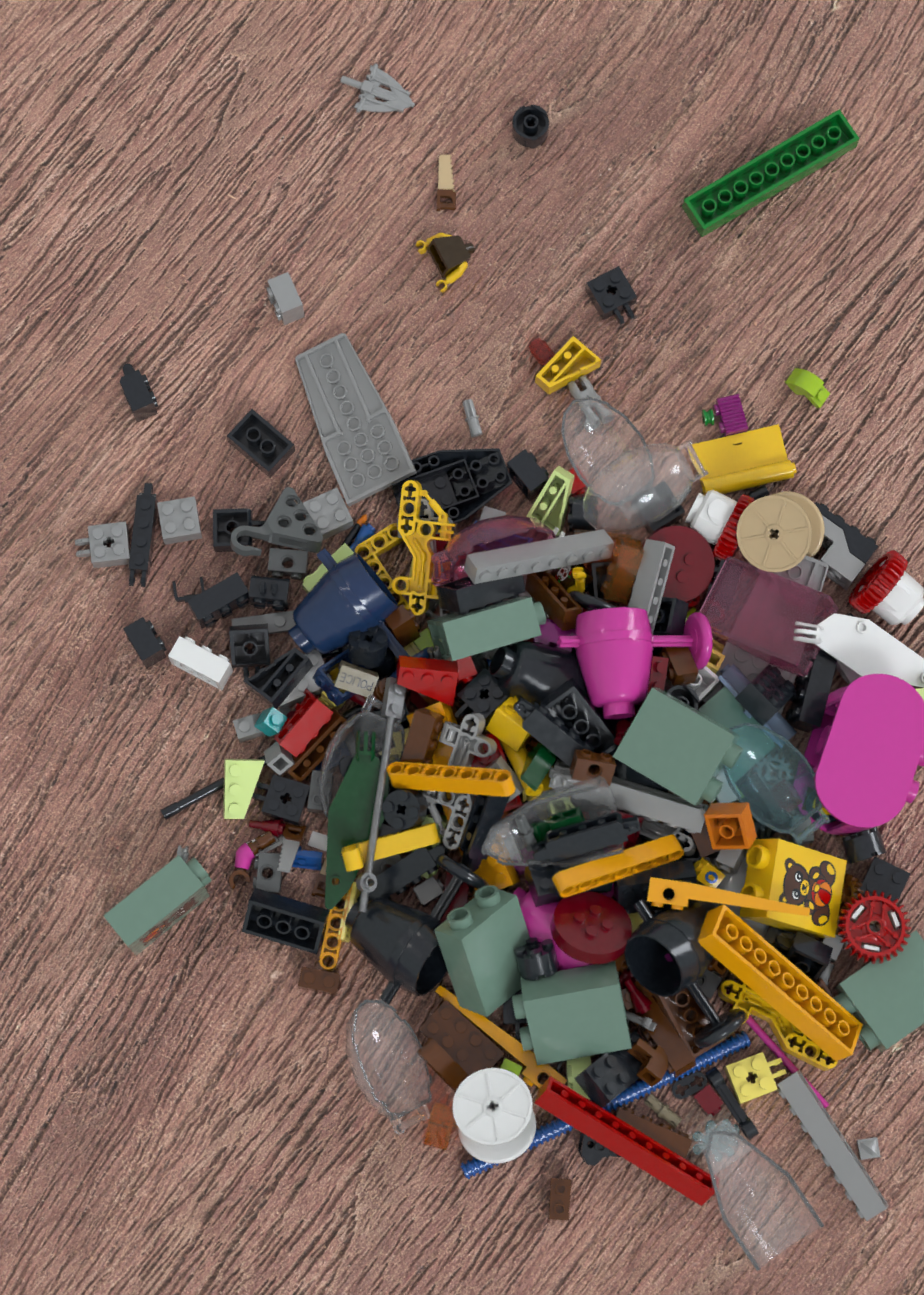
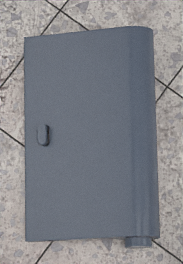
(736, 682)

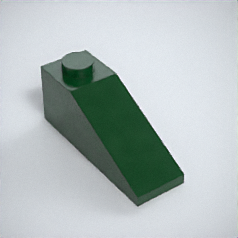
(537, 765)

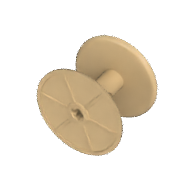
(780, 531)

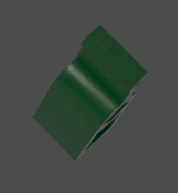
(557, 821)

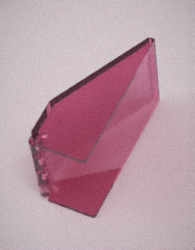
(760, 614)

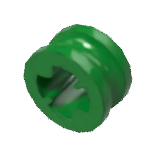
(708, 417)

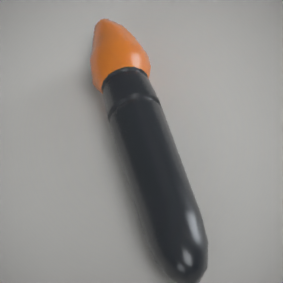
(354, 531)

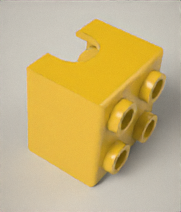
(507, 725)

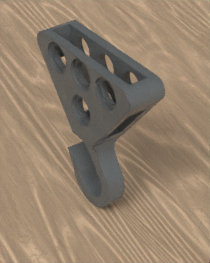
(283, 527)

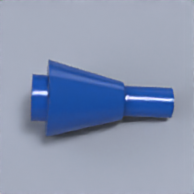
(364, 533)

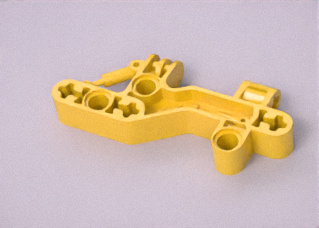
(419, 546)
(781, 1027)

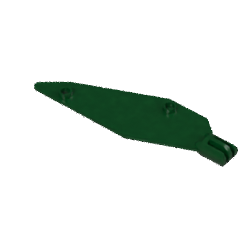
(351, 816)

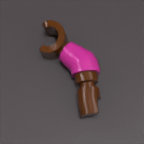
(246, 854)

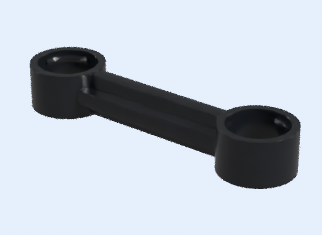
(719, 1084)

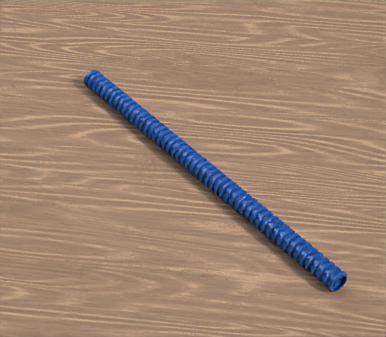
(634, 1091)

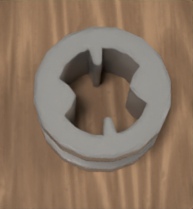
(183, 853)

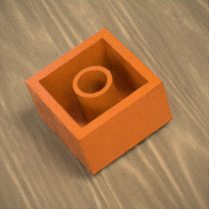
(730, 825)

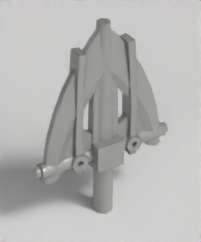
(396, 99)

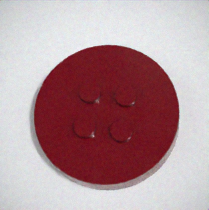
(691, 562)
(591, 927)

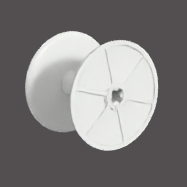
(494, 1115)

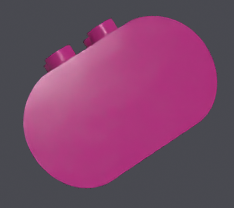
(867, 752)

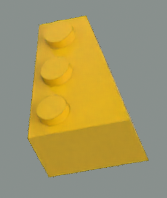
(567, 366)

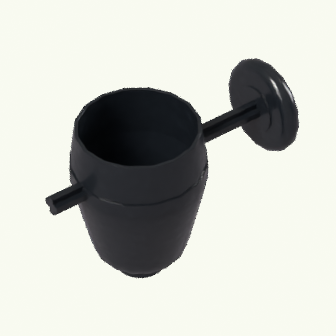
(538, 669)
(678, 934)
(402, 937)

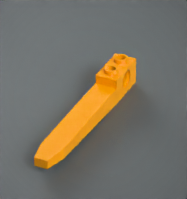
(686, 891)
(506, 1042)

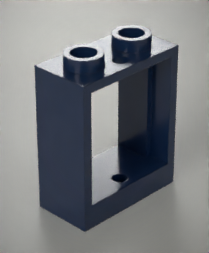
(327, 685)

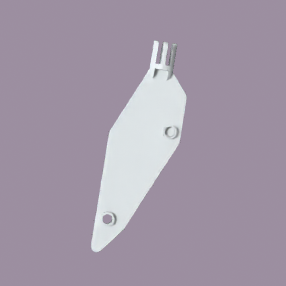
(863, 647)

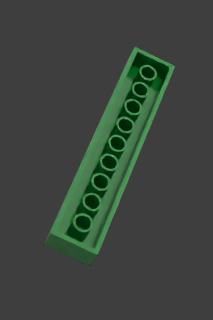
(770, 173)

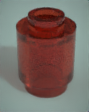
(541, 351)

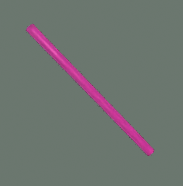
(778, 1052)

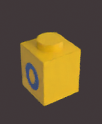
(708, 873)

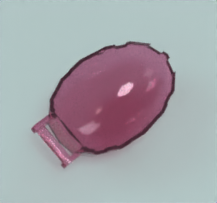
(485, 536)

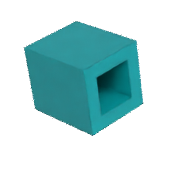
(270, 721)

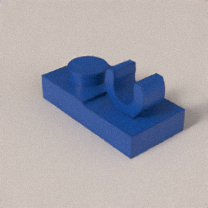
(308, 859)

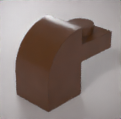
(654, 1061)

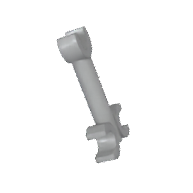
(560, 777)
(644, 1021)

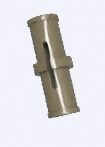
(663, 1110)

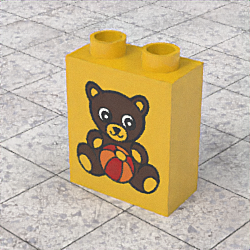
(796, 877)

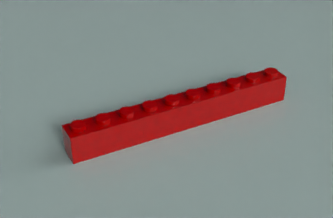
(625, 1140)

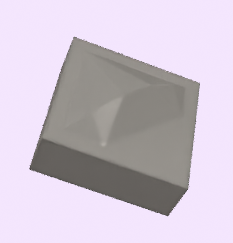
(868, 1148)

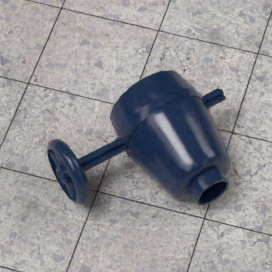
(342, 602)

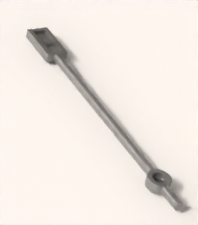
(392, 709)

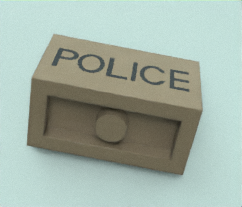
(356, 679)

